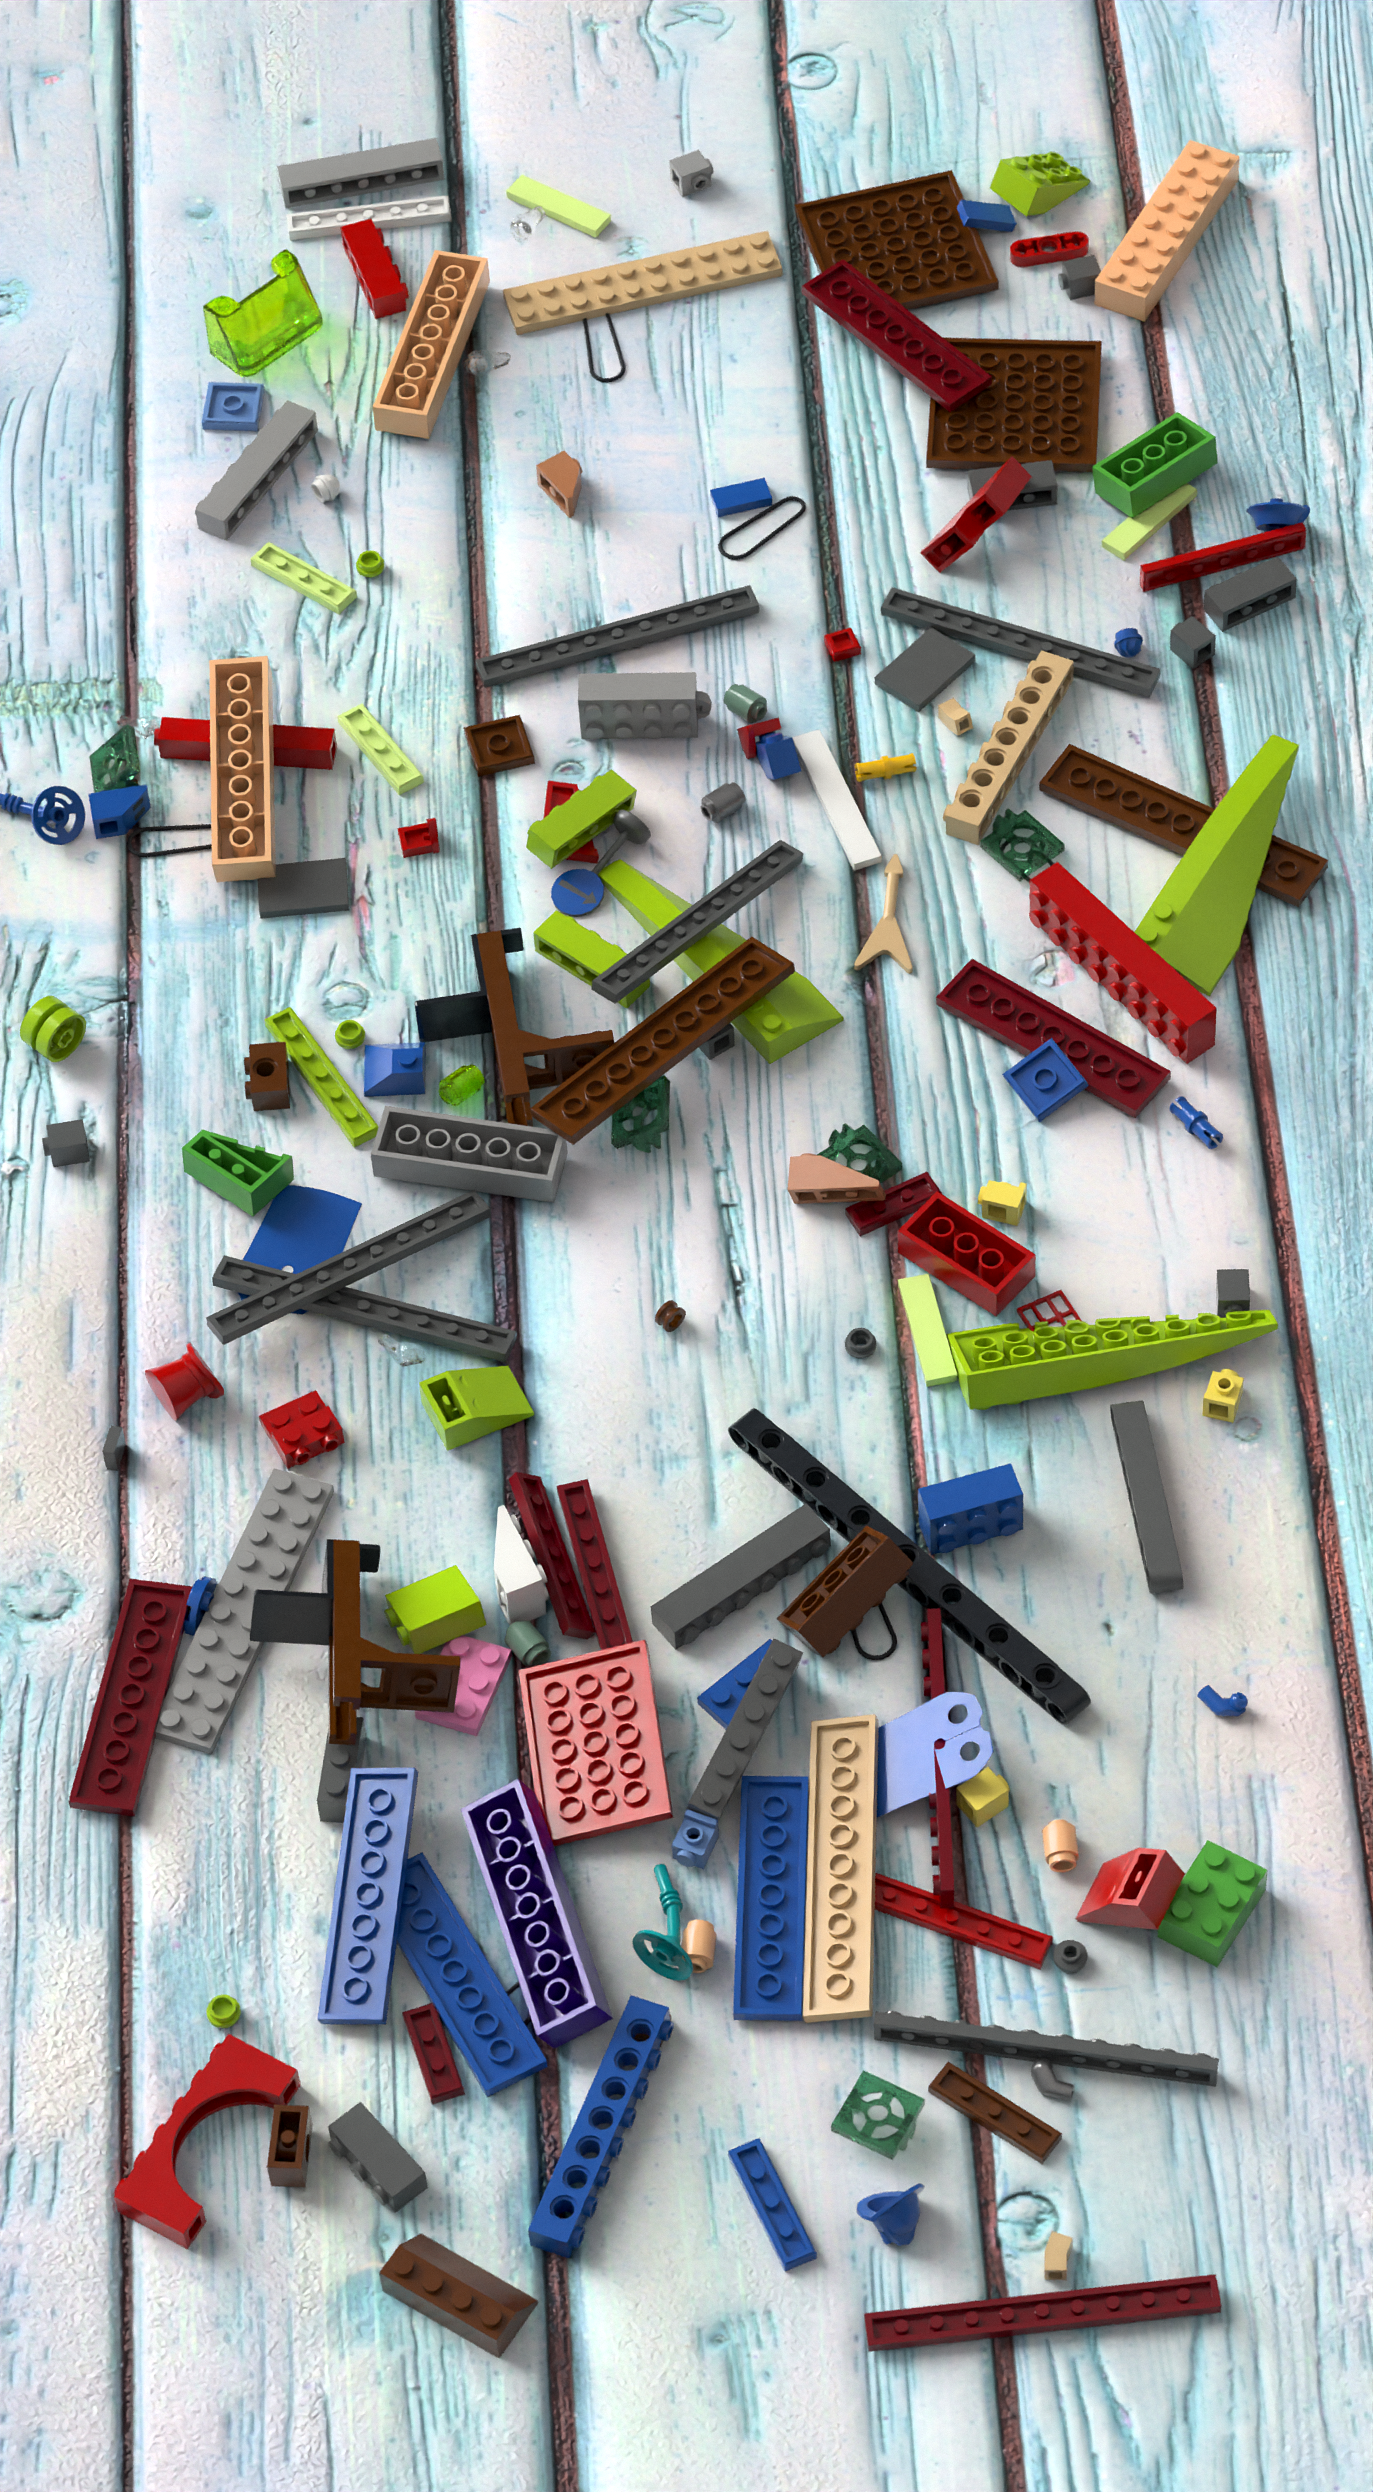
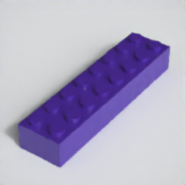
(536, 1914)

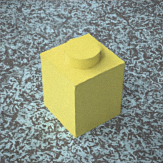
(983, 1796)

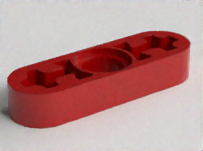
(1029, 246)

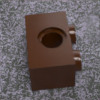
(268, 1076)
(289, 2146)

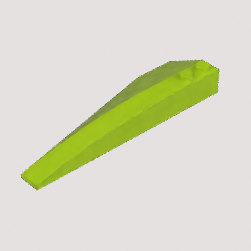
(1208, 896)
(776, 1022)
(1020, 1364)

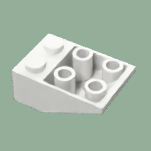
(517, 1578)

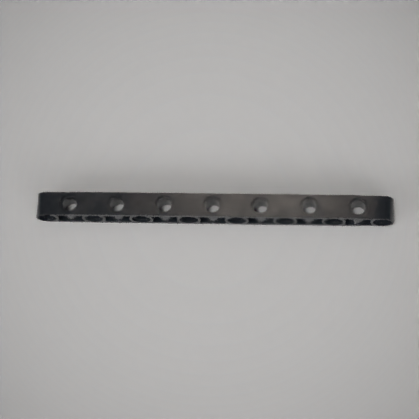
(926, 1581)

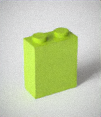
(434, 1610)

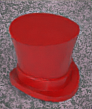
(183, 1382)

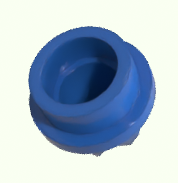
(1128, 642)

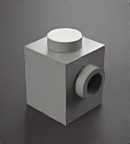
(691, 173)

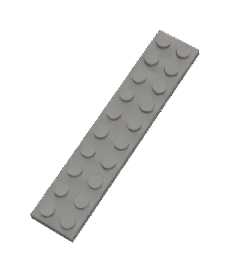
(222, 1649)

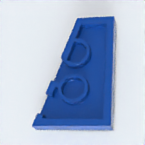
(726, 1694)

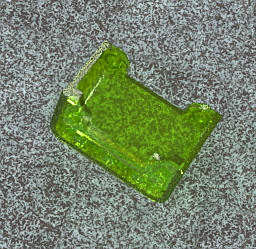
(266, 322)

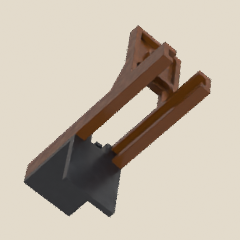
(494, 1012)
(333, 1620)

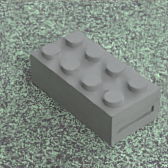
(640, 705)

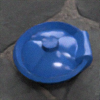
(1277, 514)

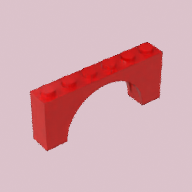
(231, 2078)

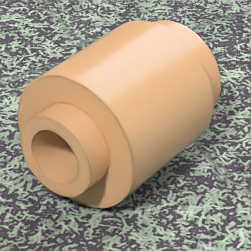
(1060, 1845)
(699, 1944)

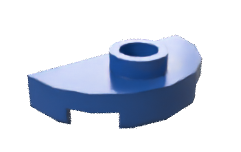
(199, 1599)

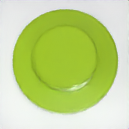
(370, 564)
(349, 1034)
(223, 2011)

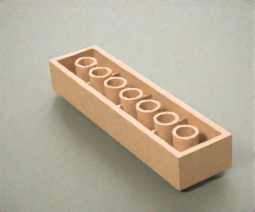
(1166, 230)
(431, 344)
(242, 769)

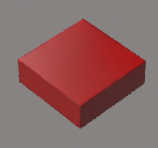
(842, 644)

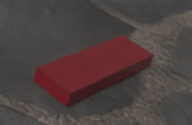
(899, 1202)
(433, 2053)

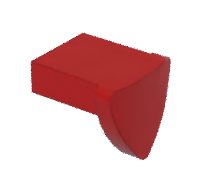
(748, 733)
(419, 838)

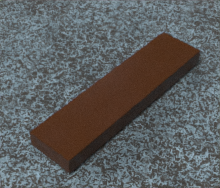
(995, 2112)

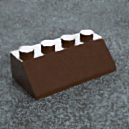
(846, 1591)
(456, 2293)

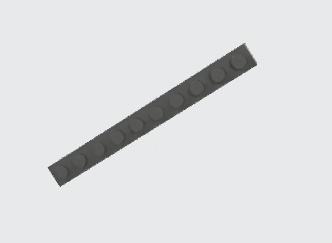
(617, 636)
(1019, 640)
(696, 921)
(348, 1267)
(378, 1312)
(1058, 2049)

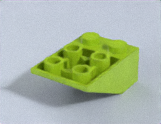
(1037, 182)
(473, 1403)

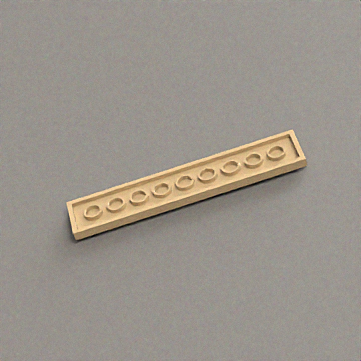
(642, 282)
(841, 1869)

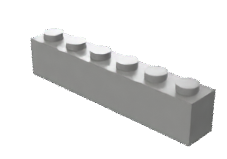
(360, 172)
(256, 470)

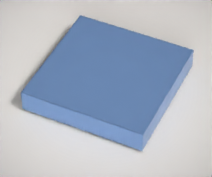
(233, 406)

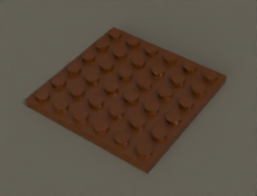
(902, 239)
(1035, 410)

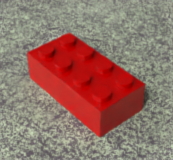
(966, 1253)

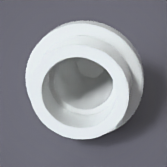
(325, 487)

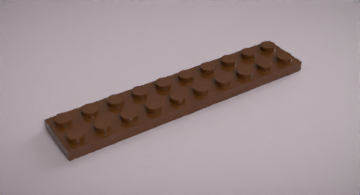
(1168, 817)
(662, 1040)

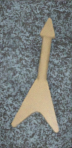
(887, 935)

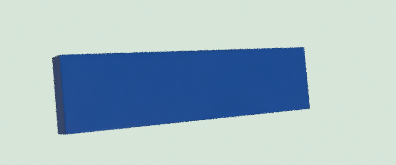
(772, 2204)

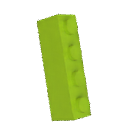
(580, 818)
(580, 951)

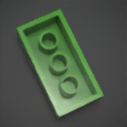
(1155, 464)

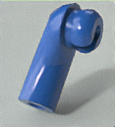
(1223, 1706)

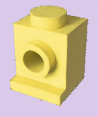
(1003, 1201)
(1223, 1395)

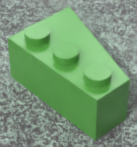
(235, 1171)

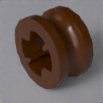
(670, 1316)

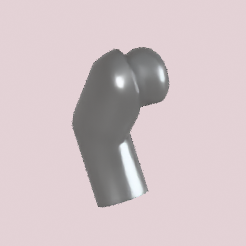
(1047, 2082)

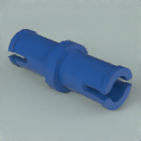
(1196, 1122)

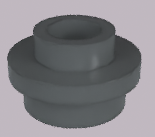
(860, 1336)
(1067, 1964)

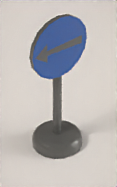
(581, 890)

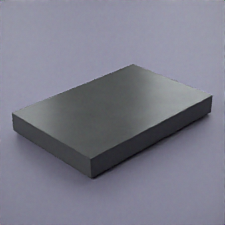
(924, 669)
(304, 889)

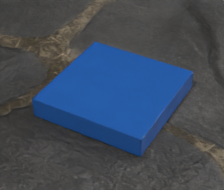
(1045, 1080)

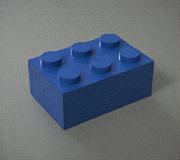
(970, 1509)

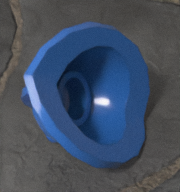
(893, 2213)

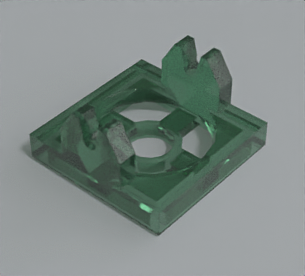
(120, 748)
(1036, 857)
(643, 1136)
(841, 1143)
(871, 2084)

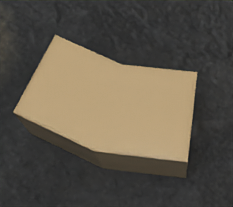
(955, 717)
(1056, 2256)

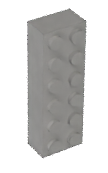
(469, 1154)

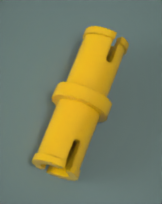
(885, 767)

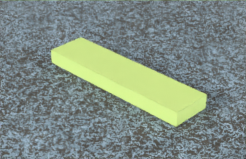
(559, 206)
(1137, 530)
(303, 578)
(380, 749)
(927, 1330)

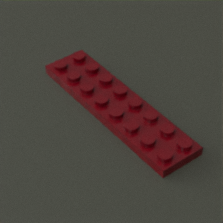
(896, 335)
(1029, 1021)
(131, 1698)

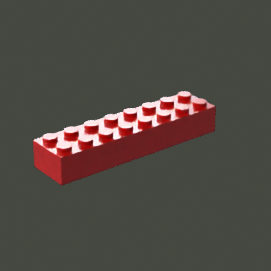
(1122, 963)

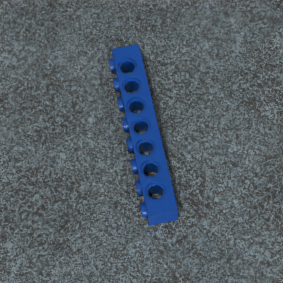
(562, 2235)

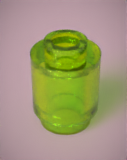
(461, 1084)

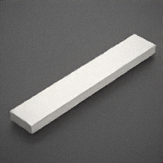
(383, 215)
(837, 800)

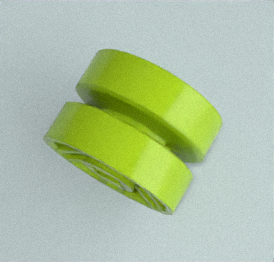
(53, 1028)

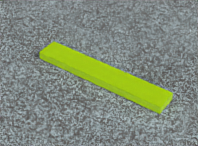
(322, 1077)

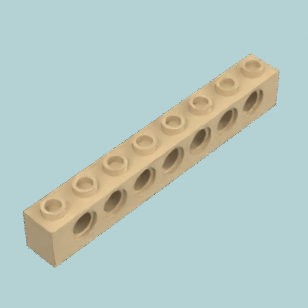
(1008, 747)

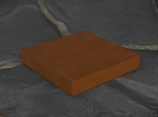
(499, 745)

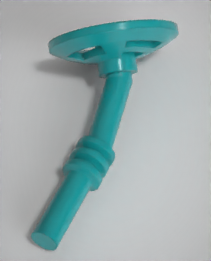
(665, 1947)

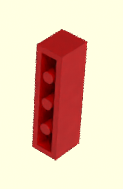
(374, 268)

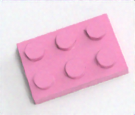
(479, 1679)

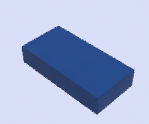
(986, 215)
(741, 497)

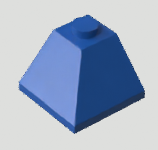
(395, 1069)

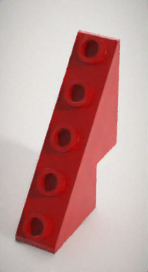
(977, 515)

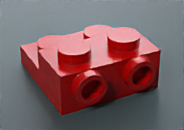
(302, 1429)

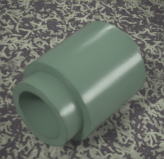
(745, 703)
(527, 1643)

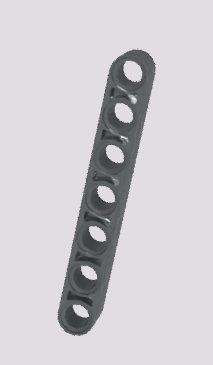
(1146, 1497)

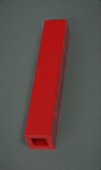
(292, 744)

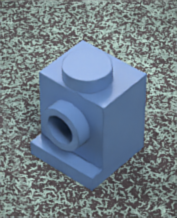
(695, 1839)

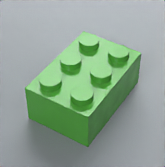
(1213, 1903)

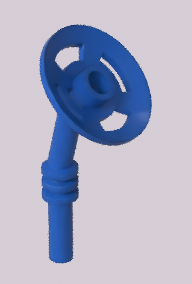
(50, 813)

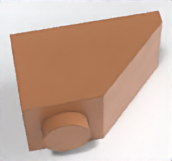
(561, 481)

